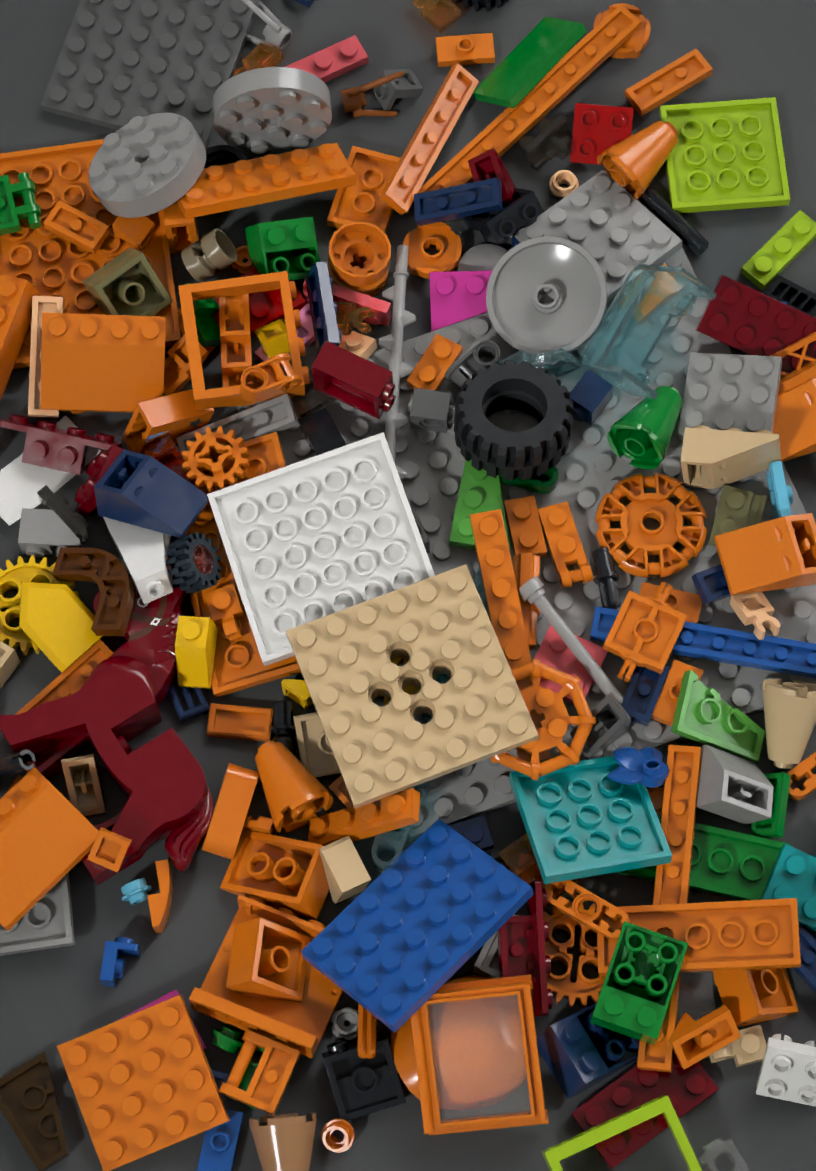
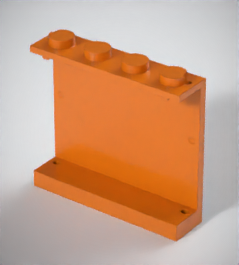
(287, 1022)

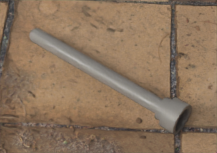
(534, 593)

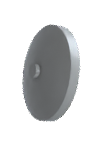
(546, 296)

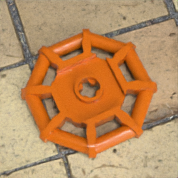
(555, 721)

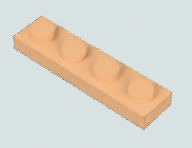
(39, 304)

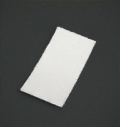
(22, 481)

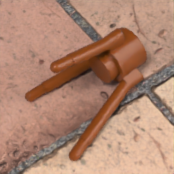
(355, 98)

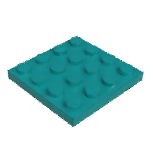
(588, 823)

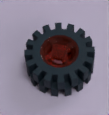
(193, 563)

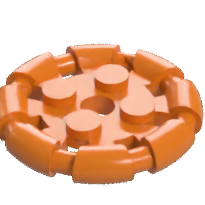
(651, 542)

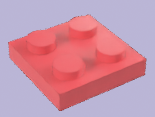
(558, 655)

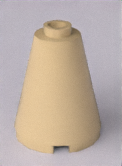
(788, 719)

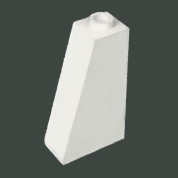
(144, 558)

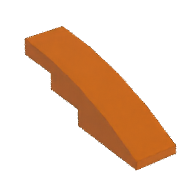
(235, 339)

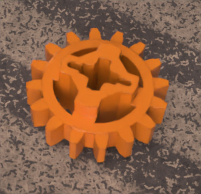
(200, 463)

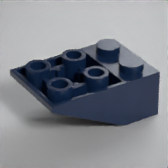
(148, 495)
(584, 1052)

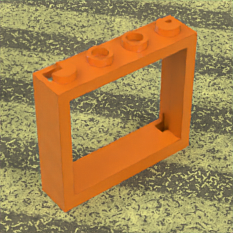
(236, 286)

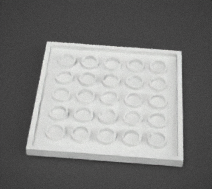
(318, 539)

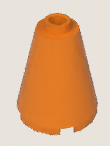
(639, 157)
(289, 787)

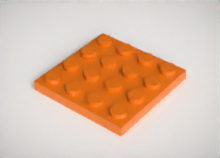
(143, 1083)

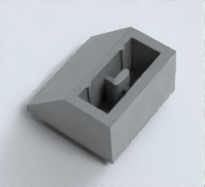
(733, 787)

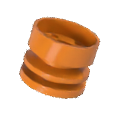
(359, 257)

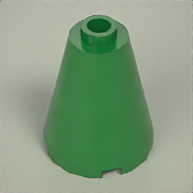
(647, 429)

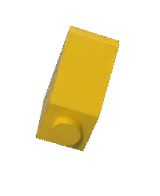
(195, 651)

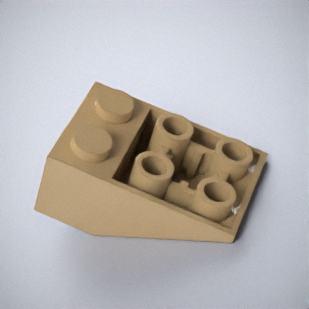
(726, 455)

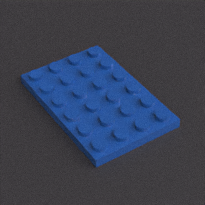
(417, 924)

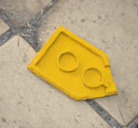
(56, 622)

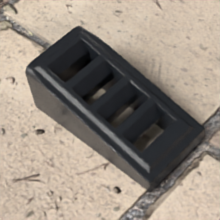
(805, 296)

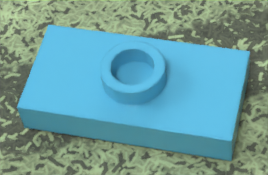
(780, 494)

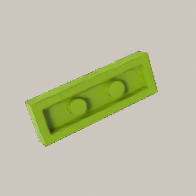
(780, 250)

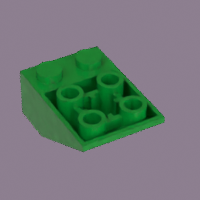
(639, 983)

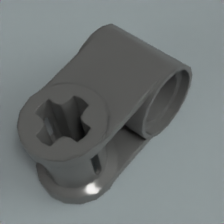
(470, 363)

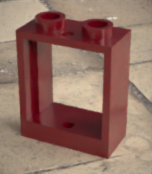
(353, 380)

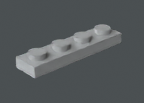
(252, 423)

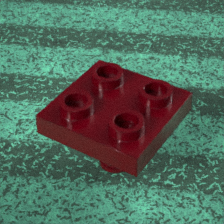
(98, 466)

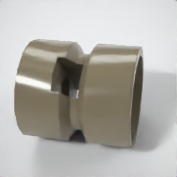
(209, 255)

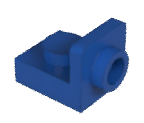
(112, 964)

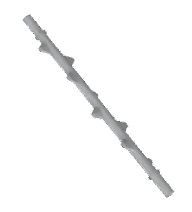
(393, 343)

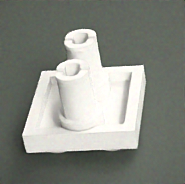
(788, 1071)

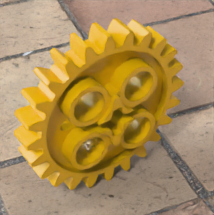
(11, 579)

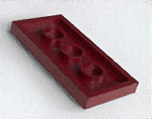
(755, 322)
(684, 1088)

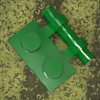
(9, 212)

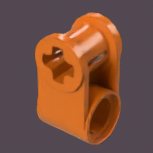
(274, 375)

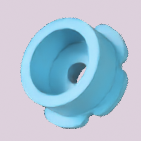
(136, 891)

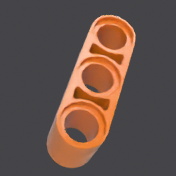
(230, 811)

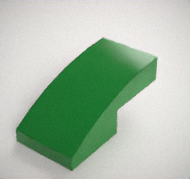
(207, 327)

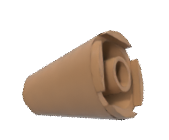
(284, 1141)

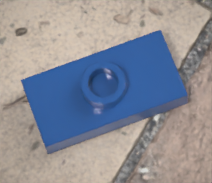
(221, 1144)

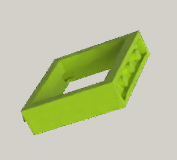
(619, 1124)

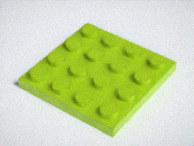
(726, 156)

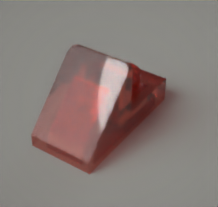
(166, 452)

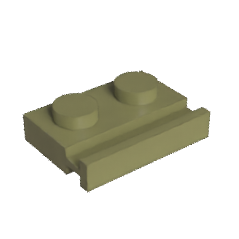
(736, 510)

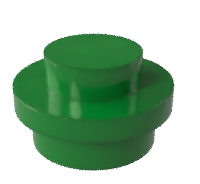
(227, 1039)

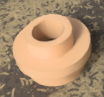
(563, 177)

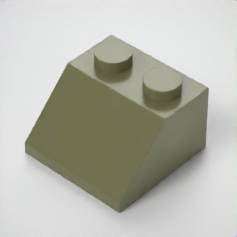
(128, 286)

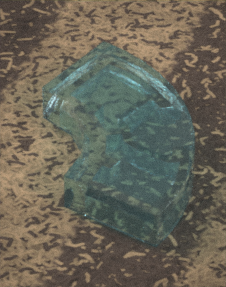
(556, 362)

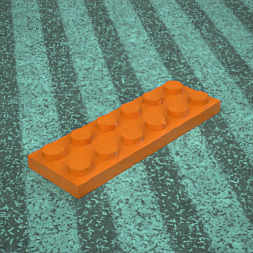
(267, 180)
(719, 933)

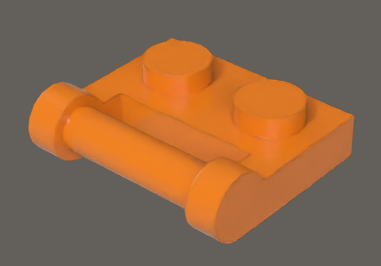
(269, 1077)

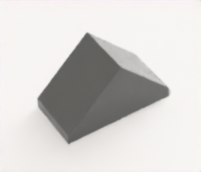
(610, 725)

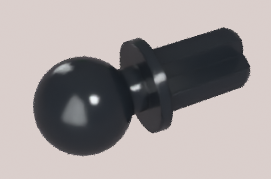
(283, 724)

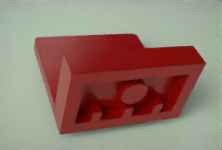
(598, 129)

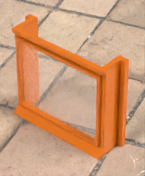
(478, 1057)

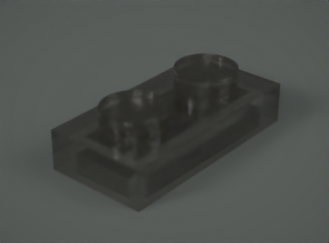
(58, 503)

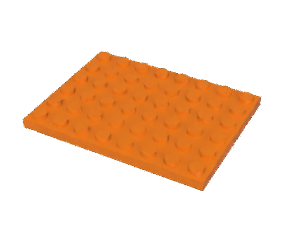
(58, 265)

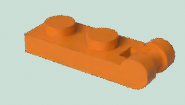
(564, 544)

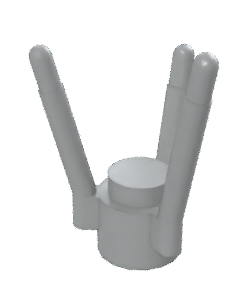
(275, 32)

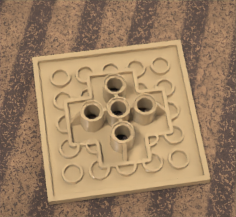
(440, 631)

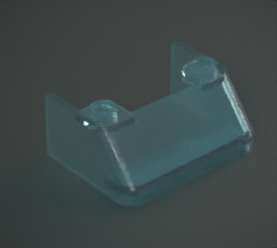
(637, 322)

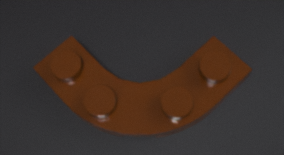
(113, 582)

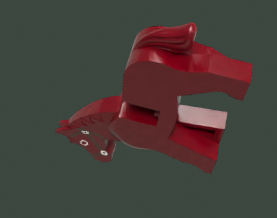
(111, 708)

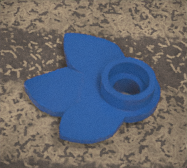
(639, 767)

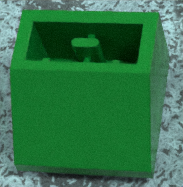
(283, 246)

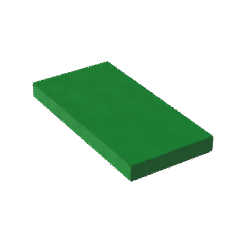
(529, 62)

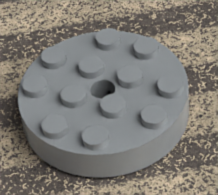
(272, 109)
(171, 165)

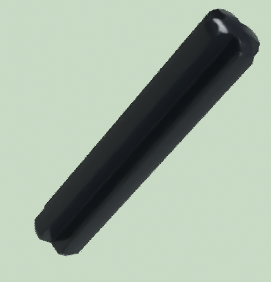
(674, 221)

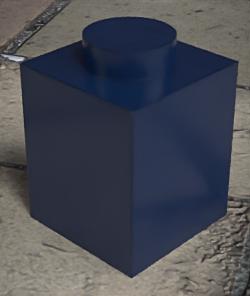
(590, 397)

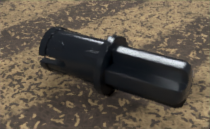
(606, 578)

